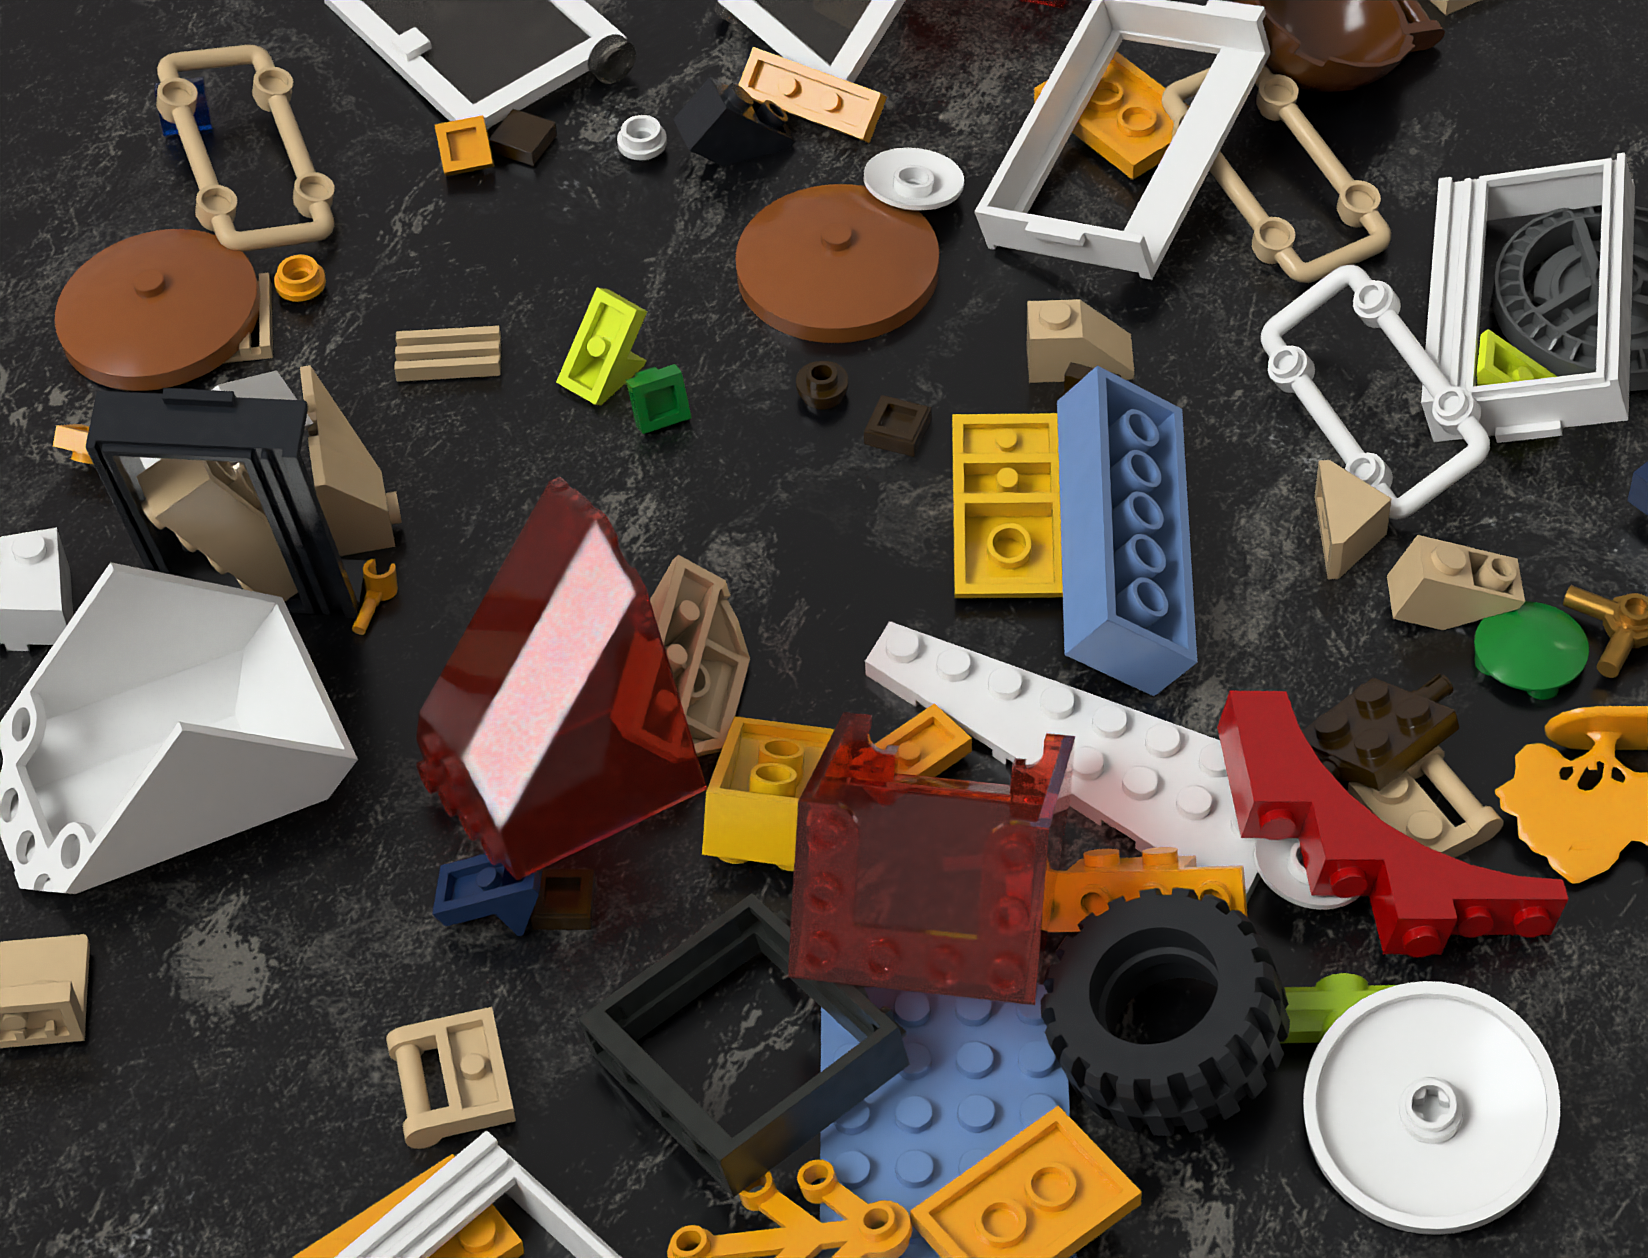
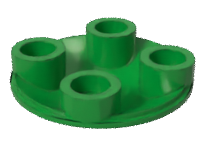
(1532, 649)

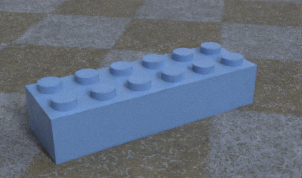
(1125, 533)

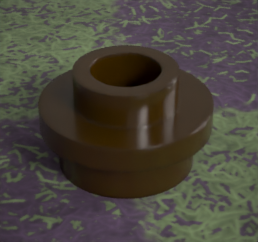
(822, 384)

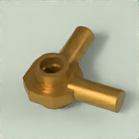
(1623, 620)

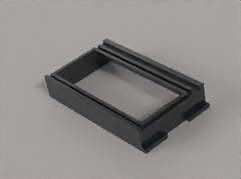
(229, 429)

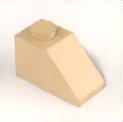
(1076, 334)

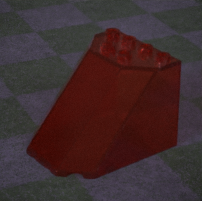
(558, 699)

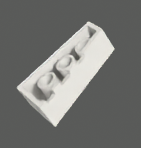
(33, 589)

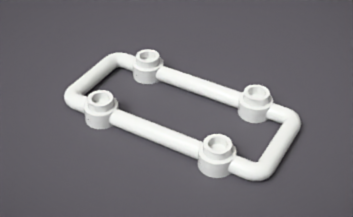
(1378, 308)

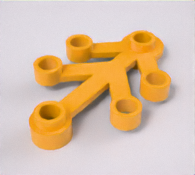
(801, 1233)

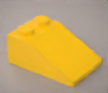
(758, 789)

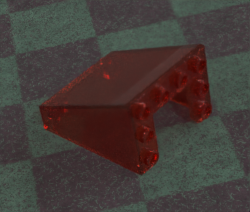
(926, 874)

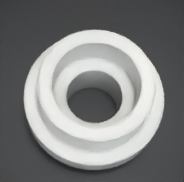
(641, 138)

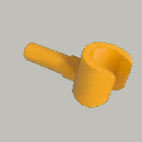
(377, 589)

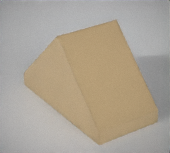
(1349, 517)

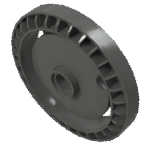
(1565, 325)

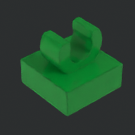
(658, 398)

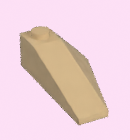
(346, 476)

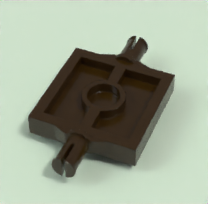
(1382, 730)

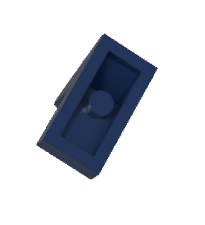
(480, 889)

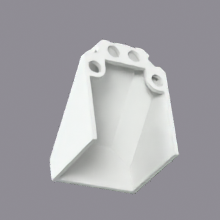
(161, 730)

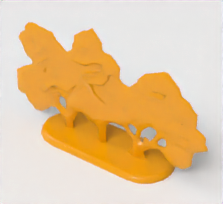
(1572, 826)

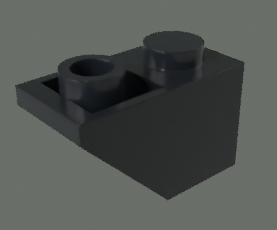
(731, 125)

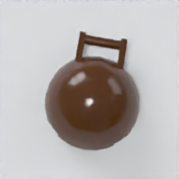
(1343, 41)

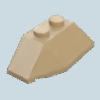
(702, 649)

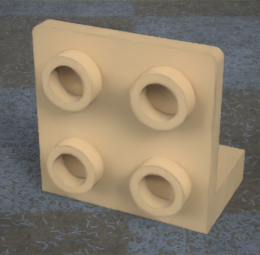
(43, 990)

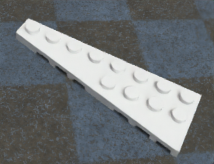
(1128, 766)

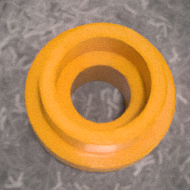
(299, 278)

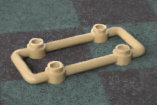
(216, 203)
(1273, 235)

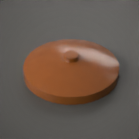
(836, 264)
(157, 310)

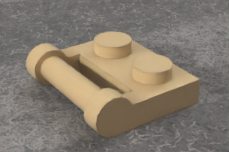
(1412, 811)
(471, 1074)

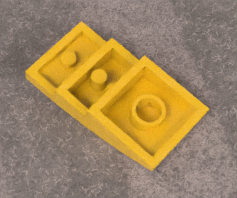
(1006, 506)

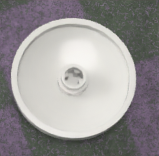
(1431, 1107)

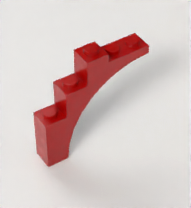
(1351, 852)

